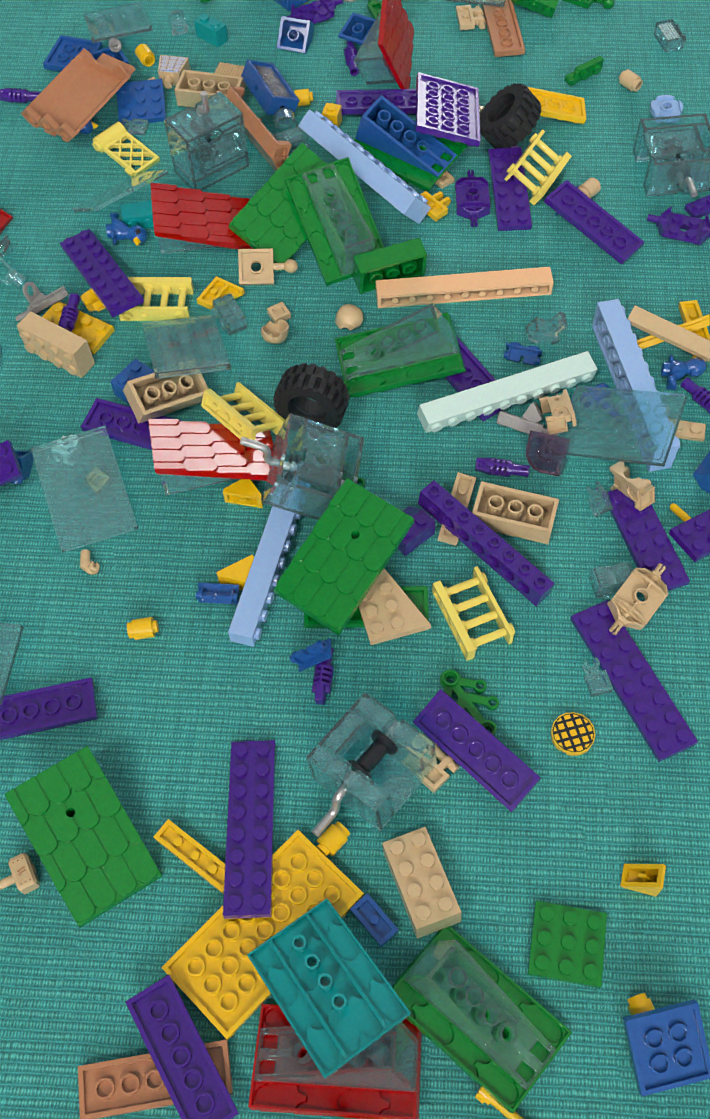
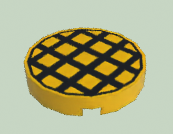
(572, 734)

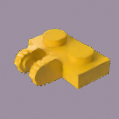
(437, 204)

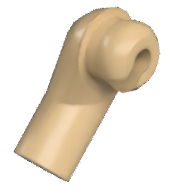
(87, 565)

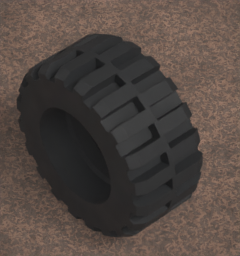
(509, 116)
(312, 382)

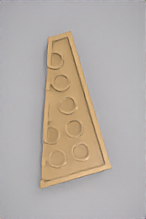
(390, 612)

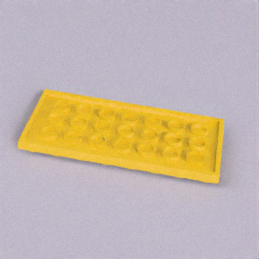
(214, 961)

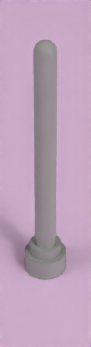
(114, 44)

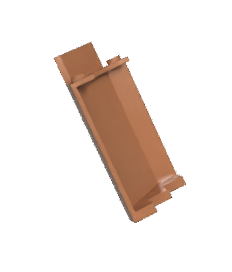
(77, 94)
(273, 151)

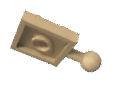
(265, 275)

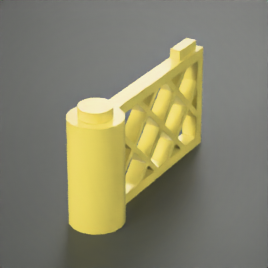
(113, 138)

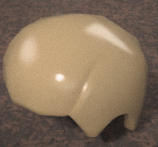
(349, 317)
(275, 332)

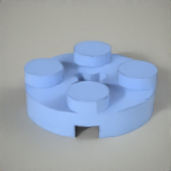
(659, 106)

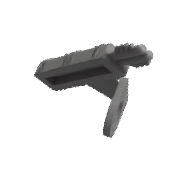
(39, 301)
(527, 422)

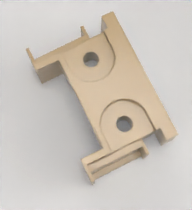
(561, 411)
(636, 489)

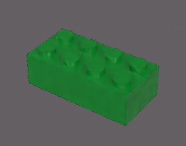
(391, 262)

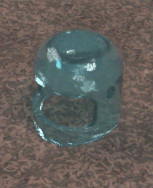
(284, 119)

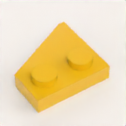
(216, 289)

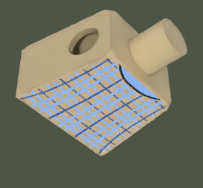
(171, 68)

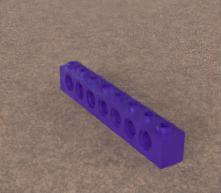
(485, 543)

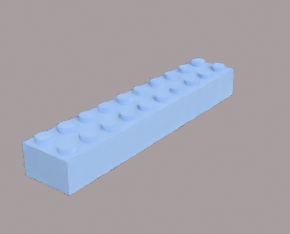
(366, 166)
(625, 357)

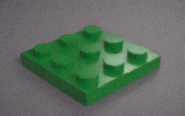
(567, 944)

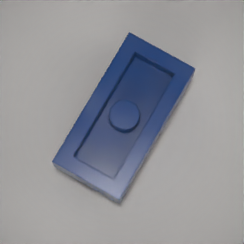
(374, 920)

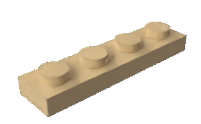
(462, 492)

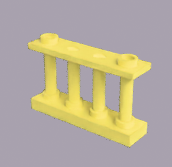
(552, 171)
(159, 285)
(233, 420)
(460, 628)

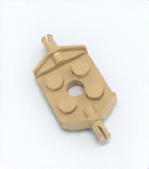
(625, 605)

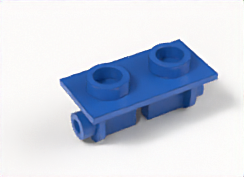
(529, 353)
(218, 593)
(312, 654)

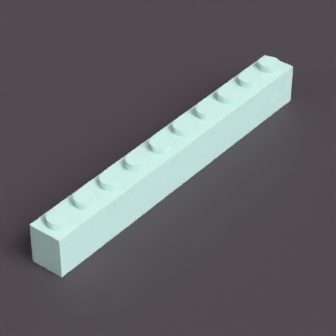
(506, 392)

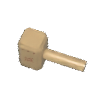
(23, 874)

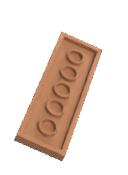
(503, 30)
(134, 1084)

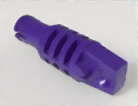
(350, 53)
(17, 95)
(70, 313)
(699, 394)
(500, 467)
(322, 680)

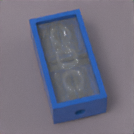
(269, 86)

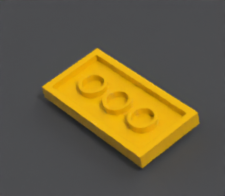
(561, 106)
(86, 326)

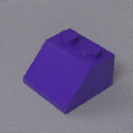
(419, 532)

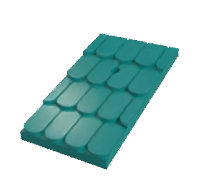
(338, 1002)

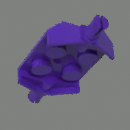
(315, 11)
(472, 206)
(670, 224)

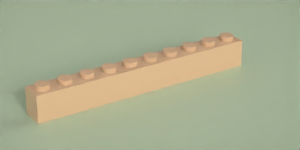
(464, 287)

